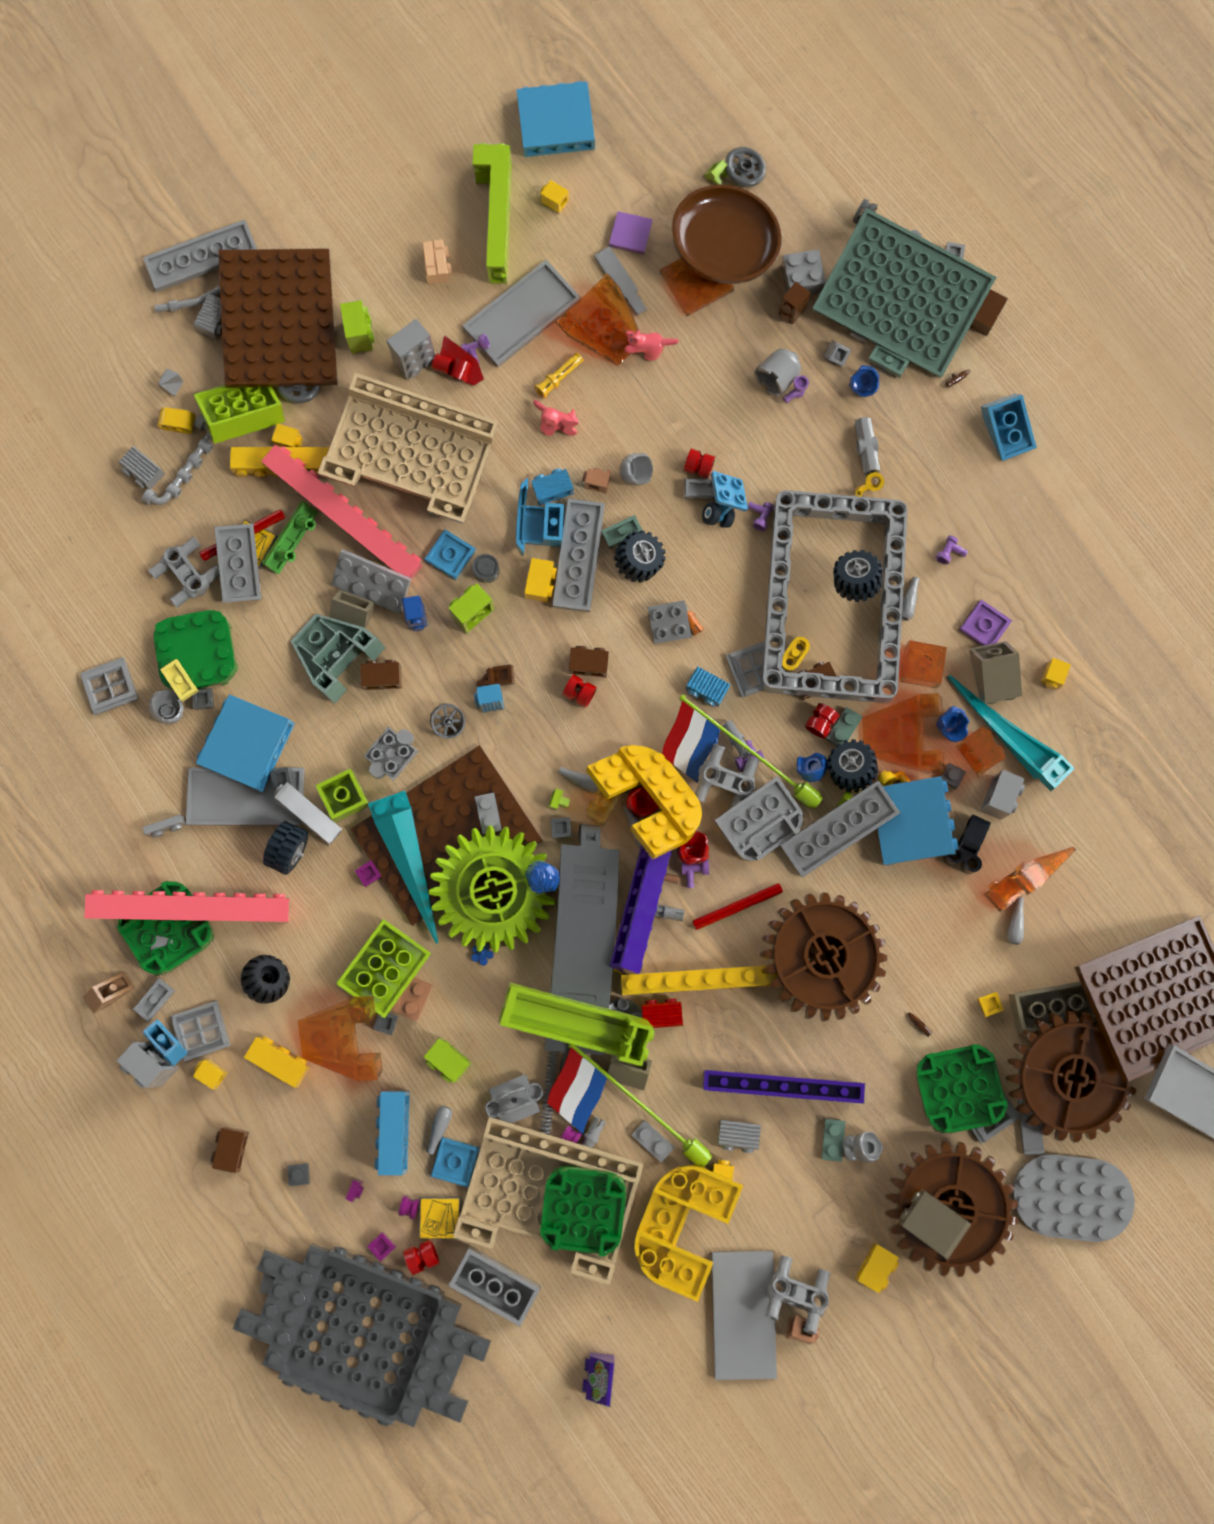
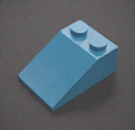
(1009, 426)

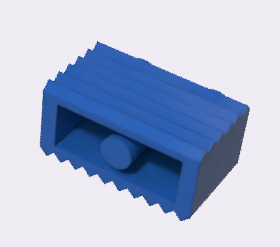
(414, 613)

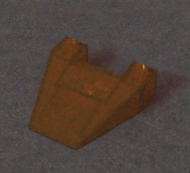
(898, 733)
(1025, 878)
(331, 1039)

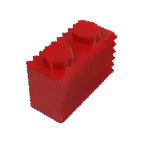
(663, 1014)

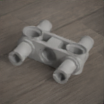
(185, 572)
(726, 778)
(798, 1294)

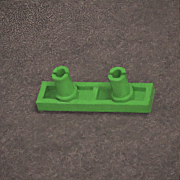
(292, 533)

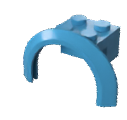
(538, 524)

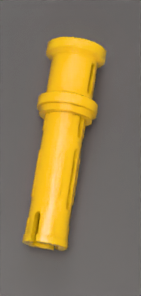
(551, 379)

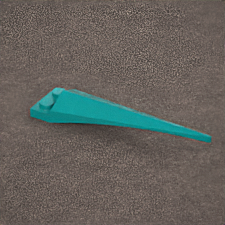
(1035, 756)
(397, 828)

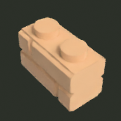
(435, 261)

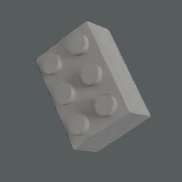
(411, 349)
(146, 1065)

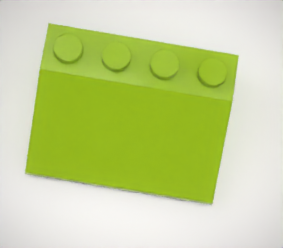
(238, 411)
(384, 967)

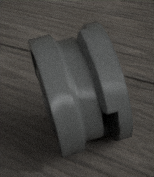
(865, 204)
(486, 568)

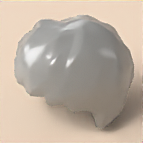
(636, 469)
(165, 707)

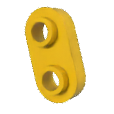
(794, 654)

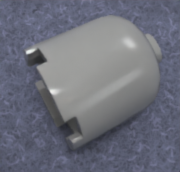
(778, 371)

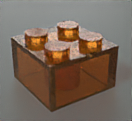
(923, 664)
(981, 751)

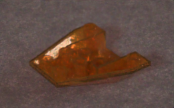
(601, 321)

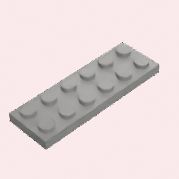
(196, 255)
(578, 555)
(840, 828)

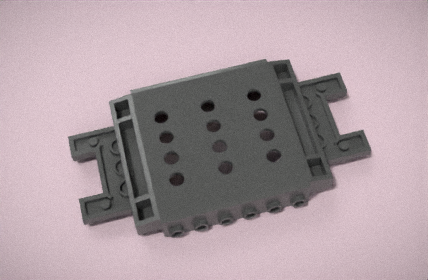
(298, 1305)

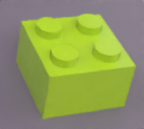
(357, 326)
(471, 607)
(342, 795)
(447, 1060)

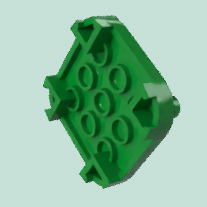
(200, 644)
(188, 937)
(960, 1089)
(583, 1210)

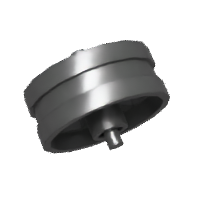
(447, 720)

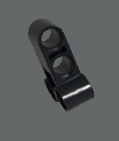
(970, 844)

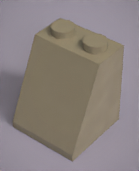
(996, 672)
(934, 1223)

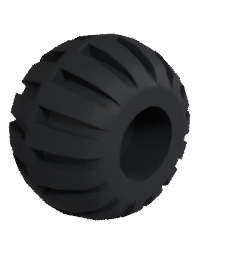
(273, 971)

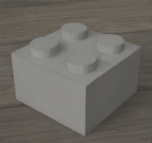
(804, 269)
(1002, 794)

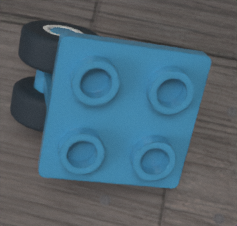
(728, 494)

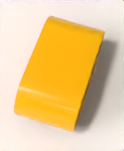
(176, 420)

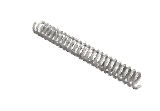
(549, 1086)

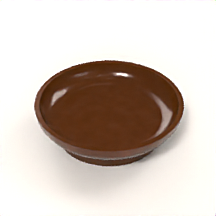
(726, 234)

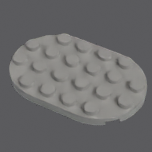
(1073, 1197)

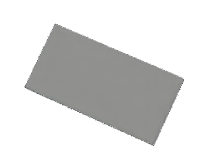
(522, 312)
(225, 802)
(1184, 1089)
(740, 1300)

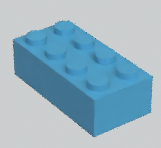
(393, 1132)

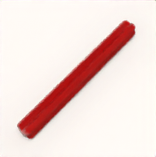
(258, 526)
(737, 906)

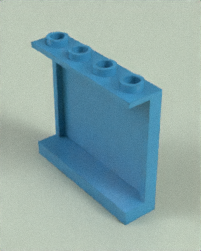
(556, 119)
(245, 742)
(923, 822)

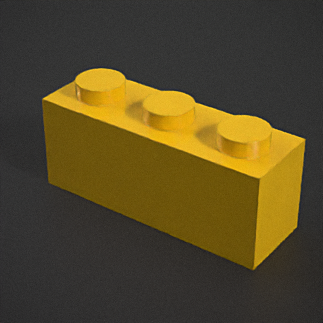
(277, 1061)

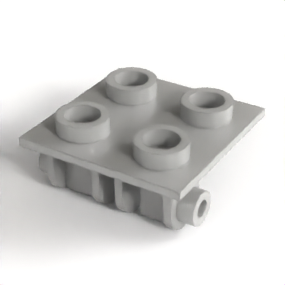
(669, 622)

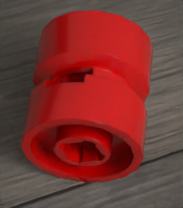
(699, 463)
(585, 694)
(821, 721)
(421, 1257)

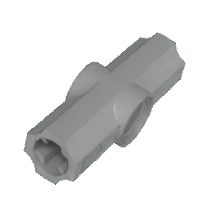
(867, 445)

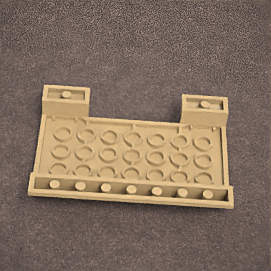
(410, 446)
(511, 1184)

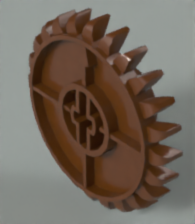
(849, 962)
(1062, 1102)
(985, 1205)

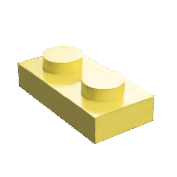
(179, 680)

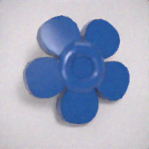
(482, 955)

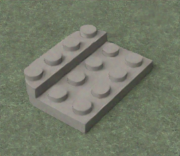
(761, 821)

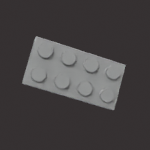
(238, 562)
(371, 581)

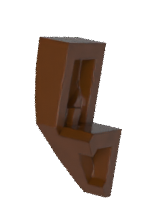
(498, 675)

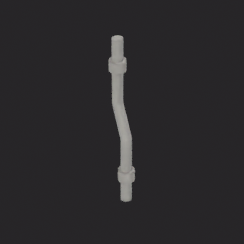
(175, 305)

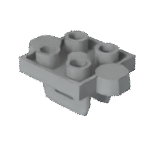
(391, 753)
(514, 1100)

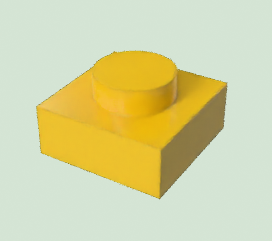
(990, 1004)

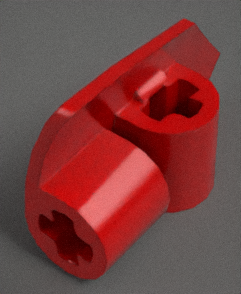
(457, 363)

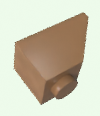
(108, 992)

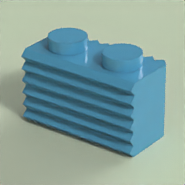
(552, 486)
(707, 687)
(489, 698)
(165, 1042)

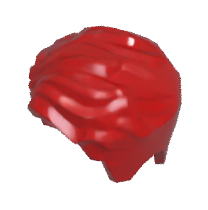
(641, 802)
(694, 850)

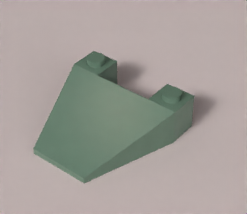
(329, 647)

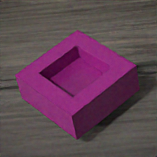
(368, 873)
(355, 1190)
(381, 1246)

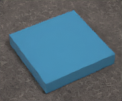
(450, 554)
(455, 1162)

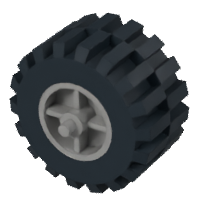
(639, 556)
(857, 575)
(852, 765)
(285, 847)

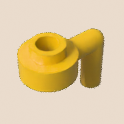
(868, 485)
(888, 778)

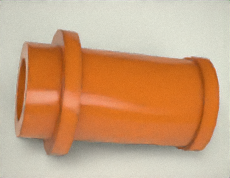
(693, 622)

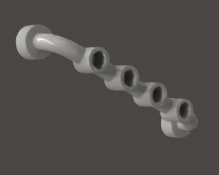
(183, 474)

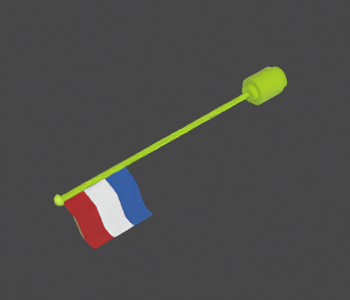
(693, 740)
(580, 1089)

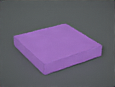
(630, 232)
(985, 624)

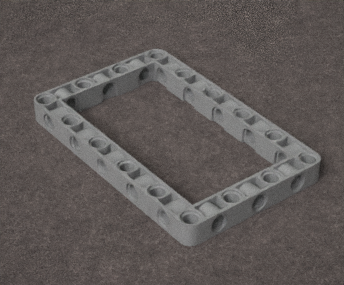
(839, 508)

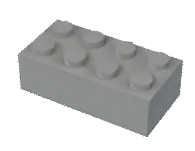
(495, 1286)

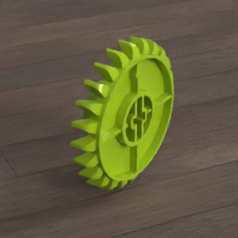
(458, 889)

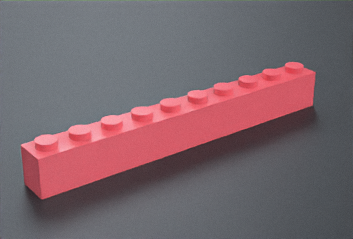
(340, 512)
(186, 907)

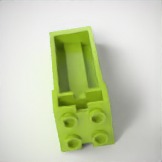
(494, 167)
(577, 1023)

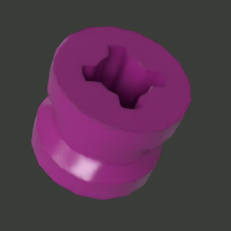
(571, 1135)
(408, 1207)

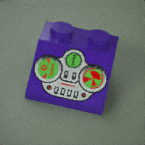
(600, 1378)

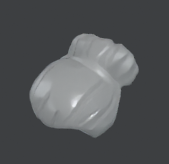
(863, 1147)

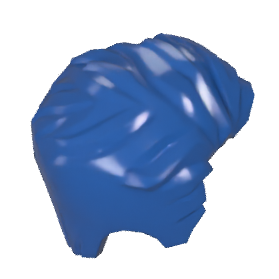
(865, 381)
(953, 724)
(812, 768)
(542, 877)

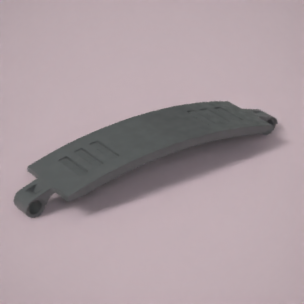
(584, 926)

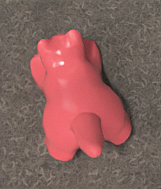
(651, 344)
(555, 420)

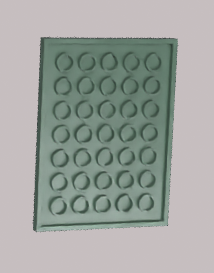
(904, 293)

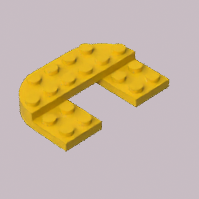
(679, 804)
(663, 1221)

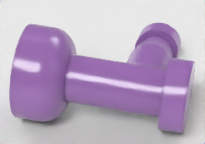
(482, 342)
(800, 384)
(760, 523)
(943, 556)
(740, 762)
(690, 869)

